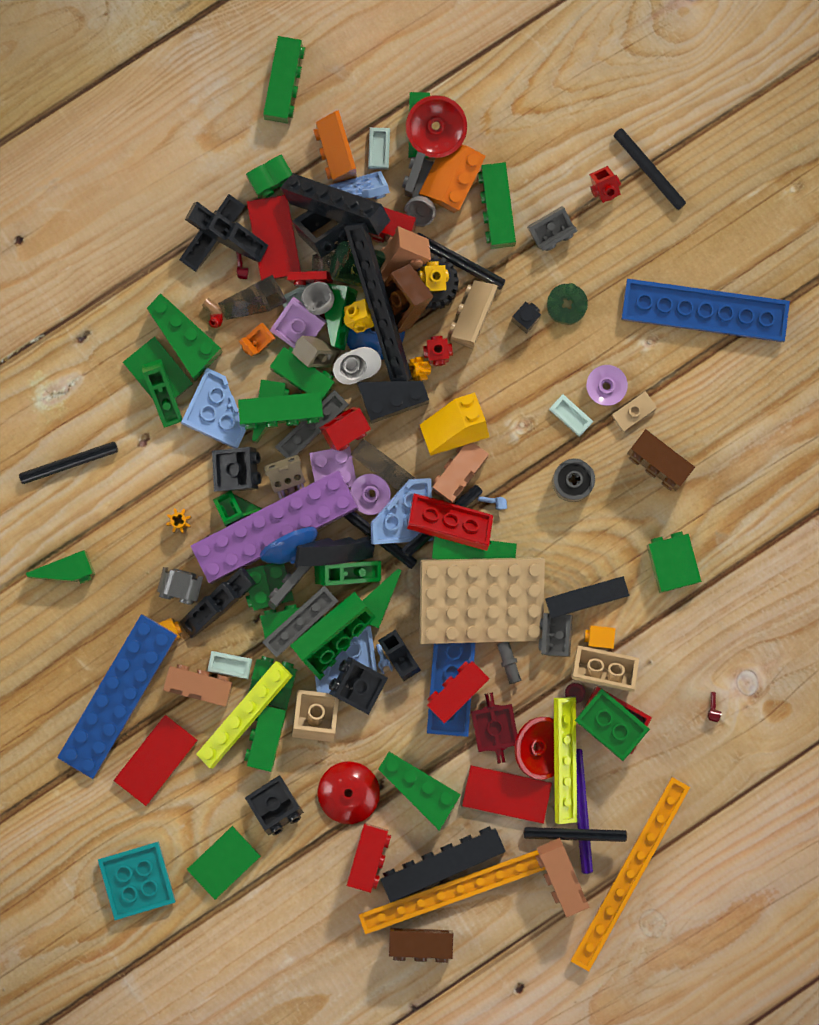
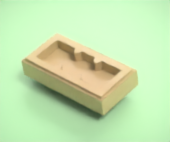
(634, 411)

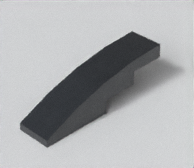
(227, 233)
(204, 245)
(334, 552)
(587, 597)
(217, 603)

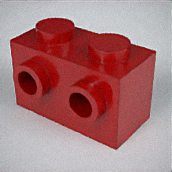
(345, 429)

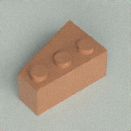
(405, 249)
(459, 472)
(198, 685)
(562, 877)

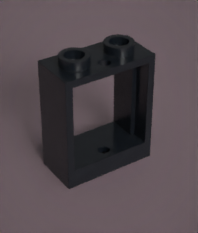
(324, 244)

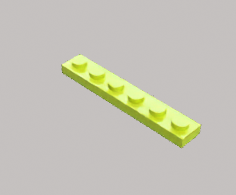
(244, 714)
(565, 760)

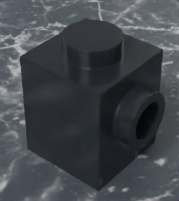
(526, 316)

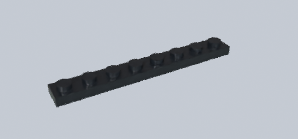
(378, 301)

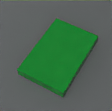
(153, 351)
(612, 724)
(223, 862)

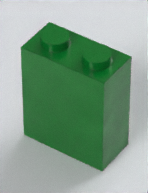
(673, 562)

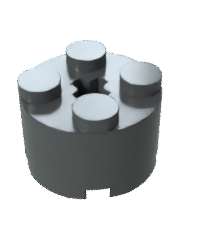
(582, 472)
(179, 585)

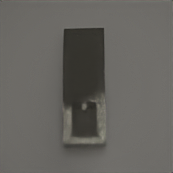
(381, 465)

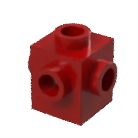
(605, 184)
(435, 358)

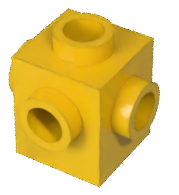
(440, 275)
(358, 316)

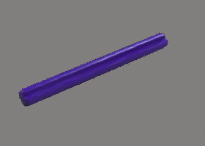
(582, 815)

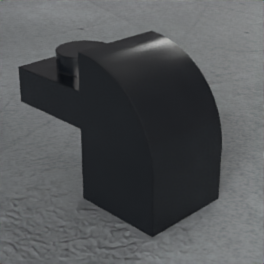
(399, 655)

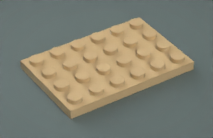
(481, 600)

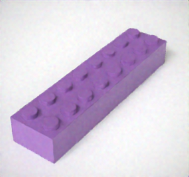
(244, 540)

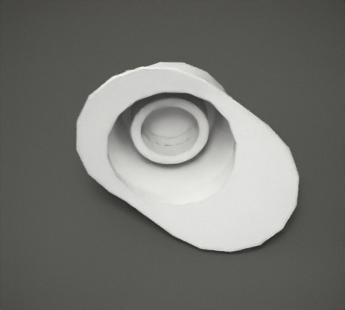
(356, 365)

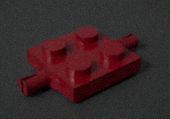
(494, 727)

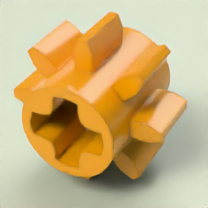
(419, 368)
(180, 526)

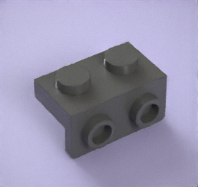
(419, 172)
(552, 229)
(556, 635)

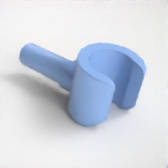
(500, 502)
(383, 661)

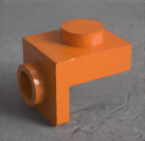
(257, 340)

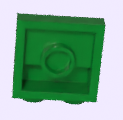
(267, 579)
(282, 699)

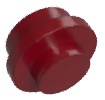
(575, 690)

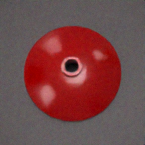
(450, 132)
(536, 762)
(348, 776)

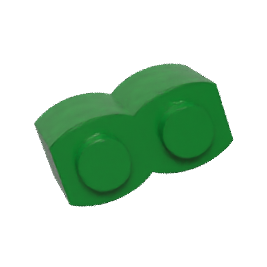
(269, 176)

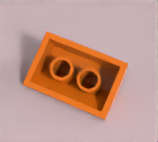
(335, 148)
(452, 178)

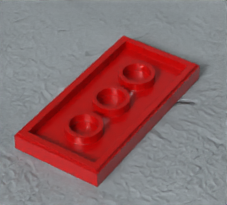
(273, 225)
(450, 522)
(155, 760)
(506, 794)

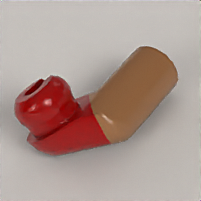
(216, 313)

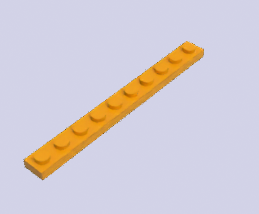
(630, 874)
(450, 892)

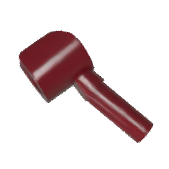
(242, 272)
(714, 715)

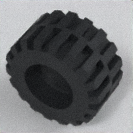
(445, 296)

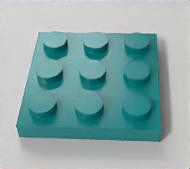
(136, 880)

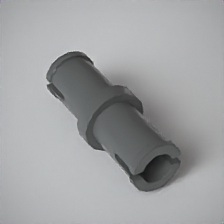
(509, 662)

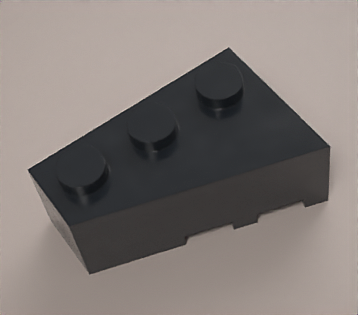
(391, 397)

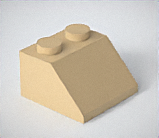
(315, 716)

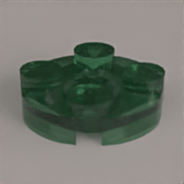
(565, 315)

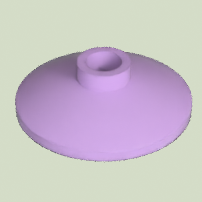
(612, 376)
(366, 503)

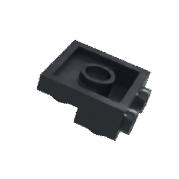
(236, 469)
(357, 685)
(274, 806)

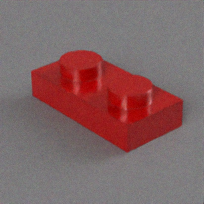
(300, 279)

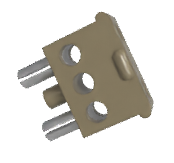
(285, 475)

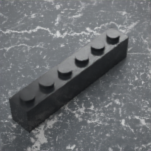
(335, 203)
(443, 864)

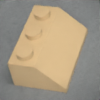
(473, 313)
(605, 668)

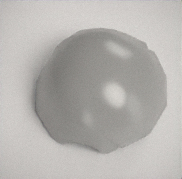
(422, 209)
(318, 298)

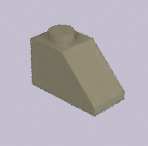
(315, 352)

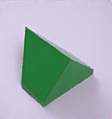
(234, 508)

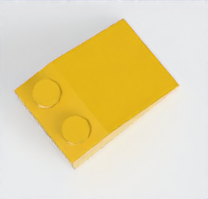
(455, 425)

